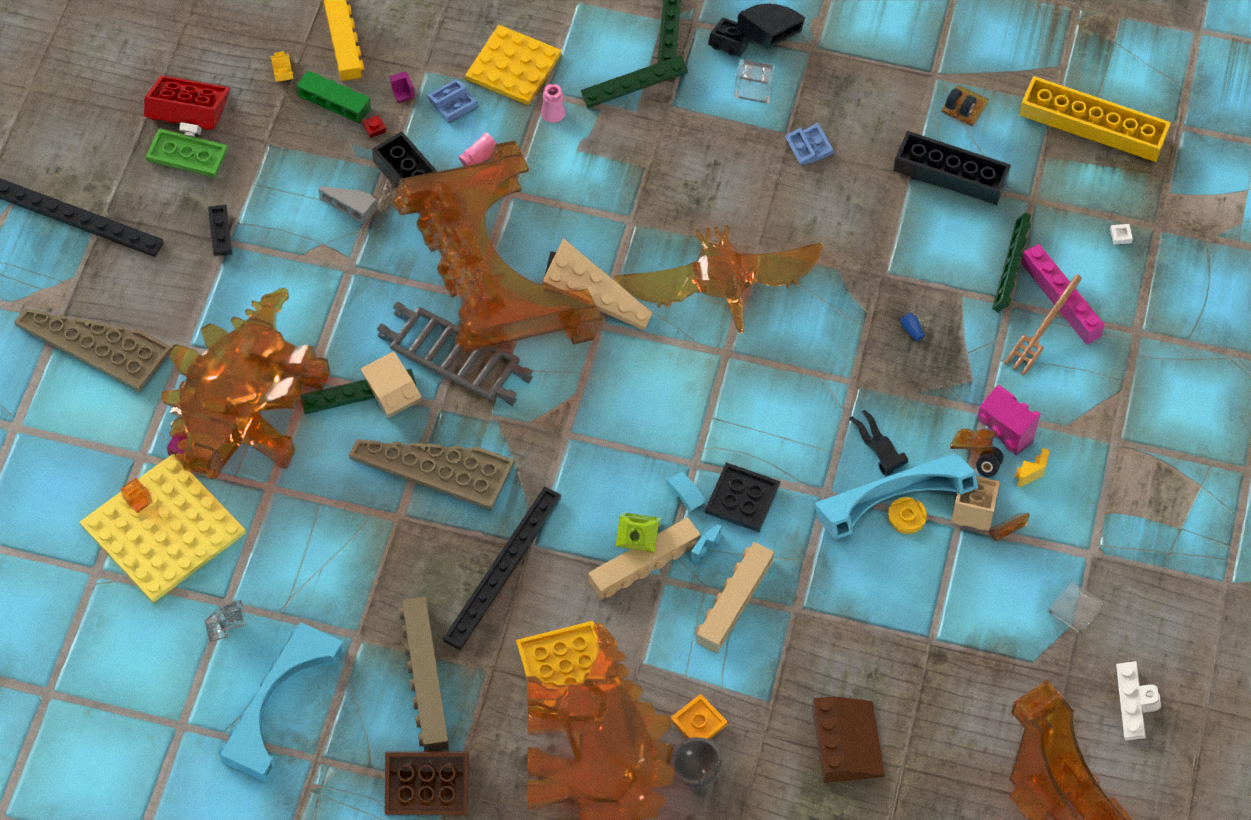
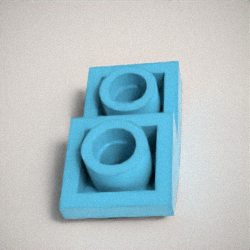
(686, 490)
(707, 541)

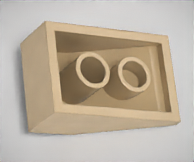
(391, 384)
(976, 506)

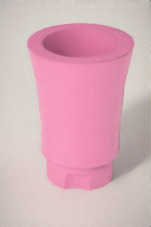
(553, 106)
(479, 151)

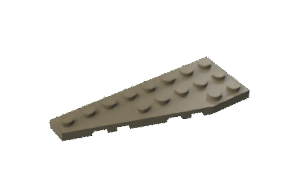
(115, 351)
(460, 472)

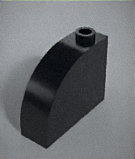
(770, 23)

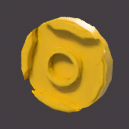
(907, 515)

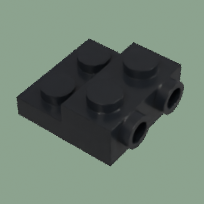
(728, 38)

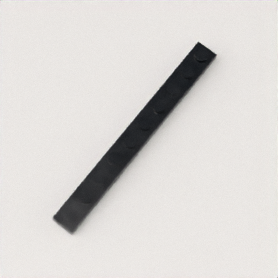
(80, 218)
(502, 568)

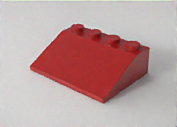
(185, 102)

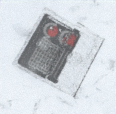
(224, 619)

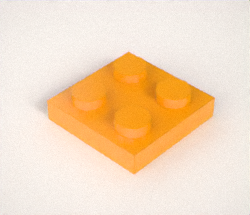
(699, 719)

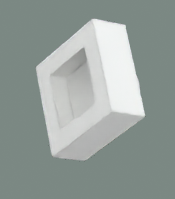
(190, 129)
(1121, 234)

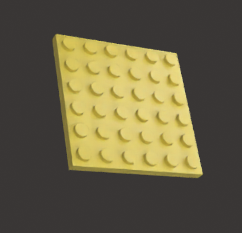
(170, 535)

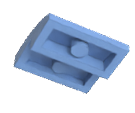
(452, 100)
(809, 144)

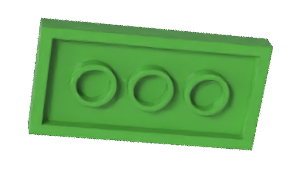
(186, 153)

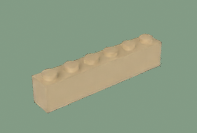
(638, 564)
(735, 597)

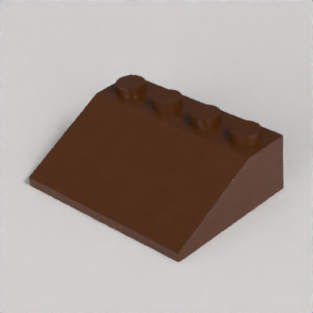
(847, 739)
(426, 782)

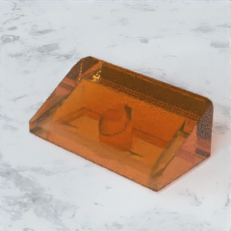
(1009, 526)

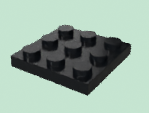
(742, 497)

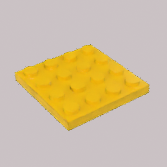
(513, 64)
(560, 655)

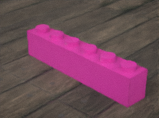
(1053, 284)

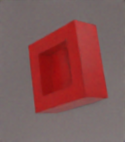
(374, 126)

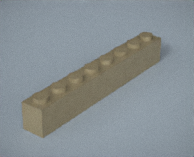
(425, 675)

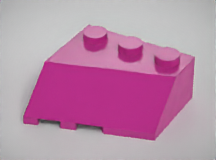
(1009, 419)

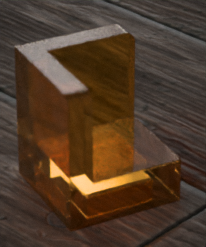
(136, 495)

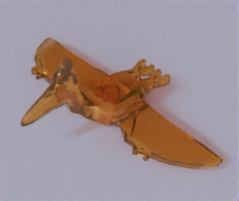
(722, 274)

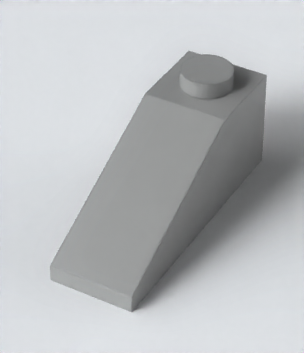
(351, 202)

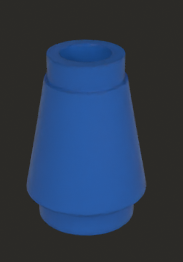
(912, 326)

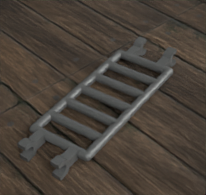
(412, 317)

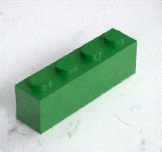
(333, 96)

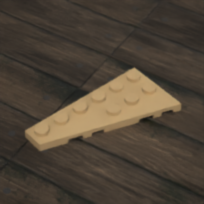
(575, 272)

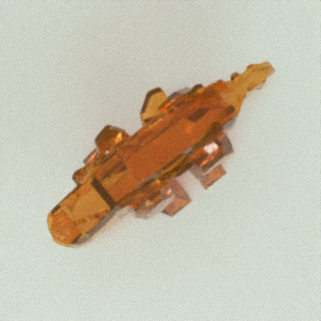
(233, 381)
(610, 738)

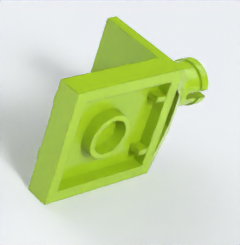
(637, 532)

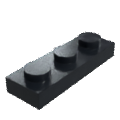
(220, 230)

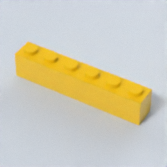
(344, 39)

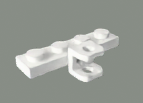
(1135, 700)

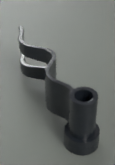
(881, 444)

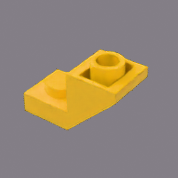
(281, 66)
(1032, 471)

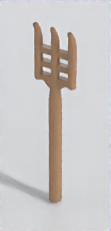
(1033, 341)

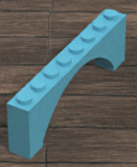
(842, 511)
(304, 651)

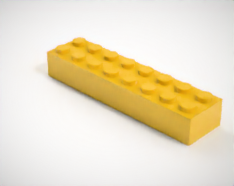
(1094, 118)

